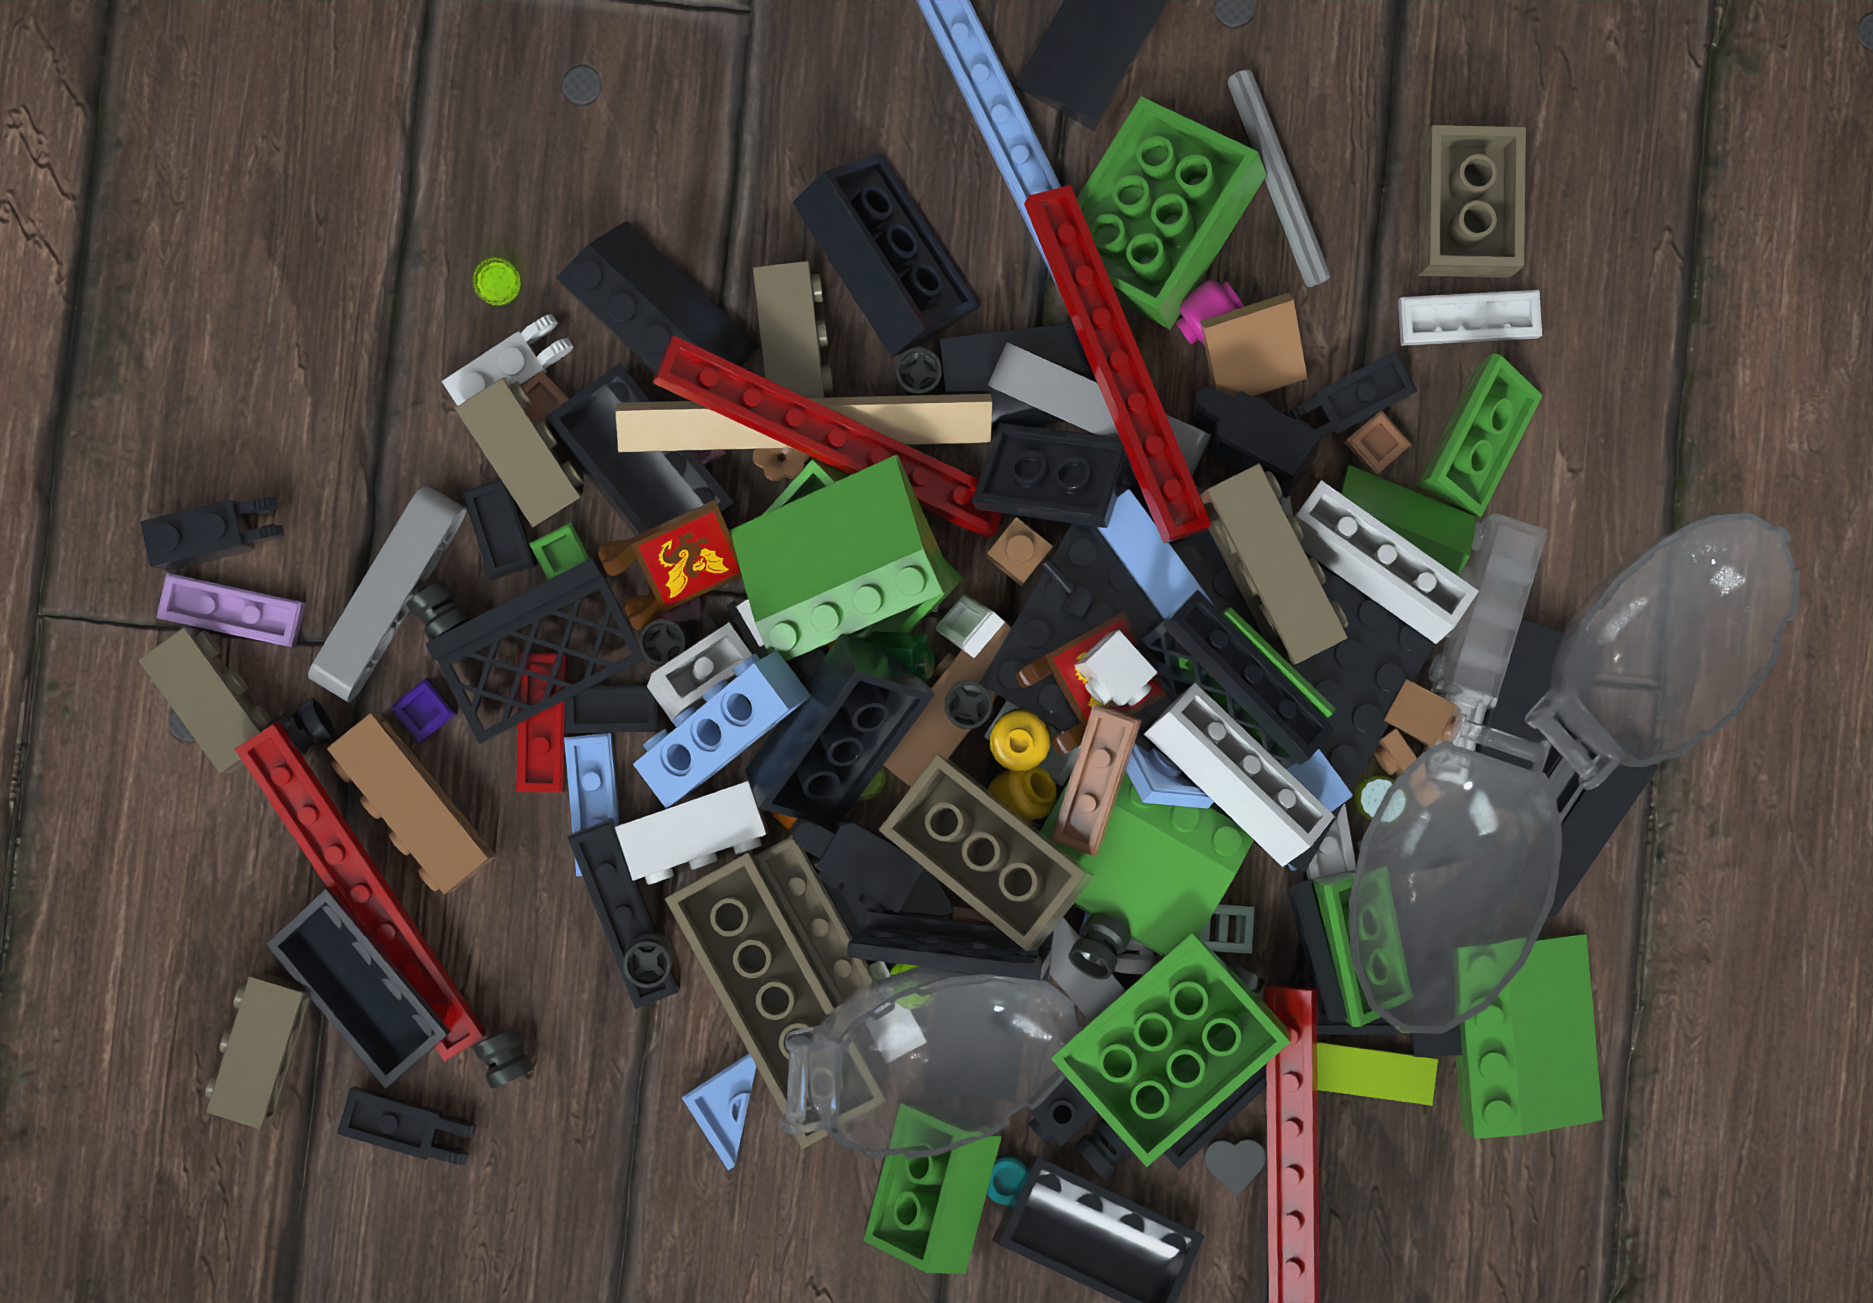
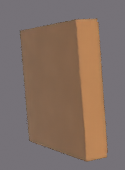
(1255, 347)

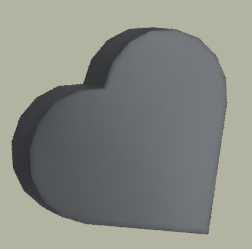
(1234, 1162)

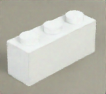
(692, 833)

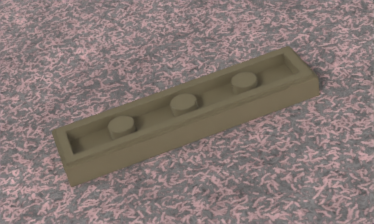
(814, 918)

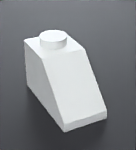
(697, 670)

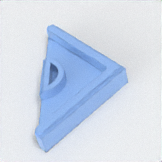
(1160, 781)
(722, 1107)

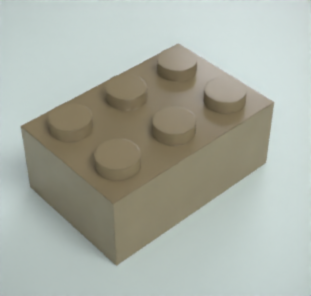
(1472, 201)

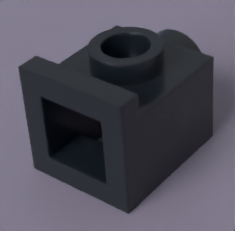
(1048, 1127)

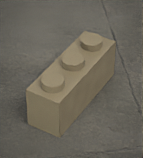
(790, 329)
(521, 450)
(206, 695)
(258, 1050)

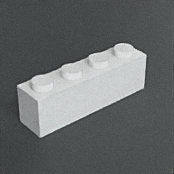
(1382, 563)
(1239, 775)

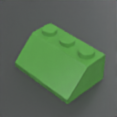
(932, 1206)

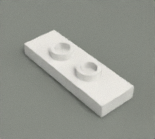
(1470, 317)

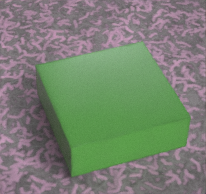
(559, 550)

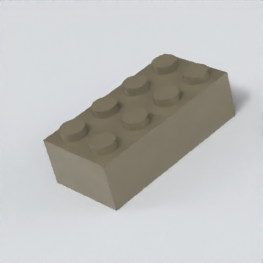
(1271, 566)
(986, 853)

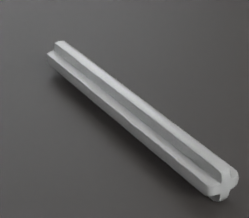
(1279, 178)

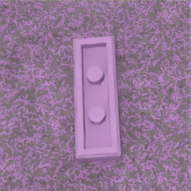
(231, 610)

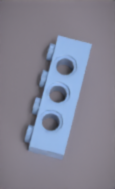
(773, 696)

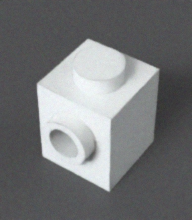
(1116, 671)

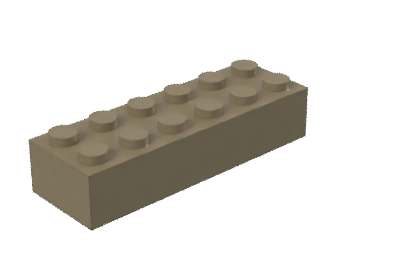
(754, 966)

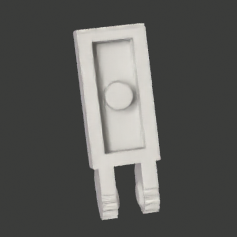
(508, 359)

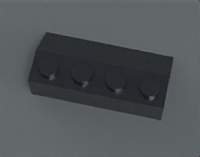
(885, 253)
(649, 300)
(840, 735)

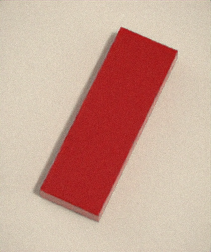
(541, 738)

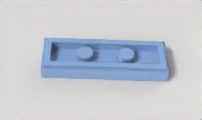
(591, 781)

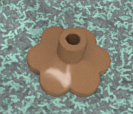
(776, 470)

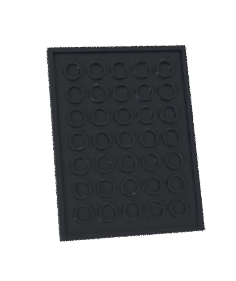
(1354, 675)

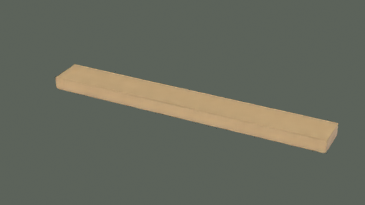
(902, 418)

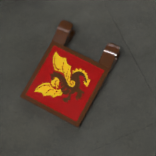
(678, 560)
(1072, 683)

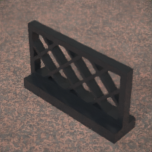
(517, 615)
(1238, 673)
(948, 945)

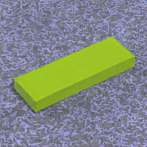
(1376, 1073)

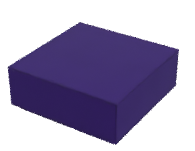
(423, 710)

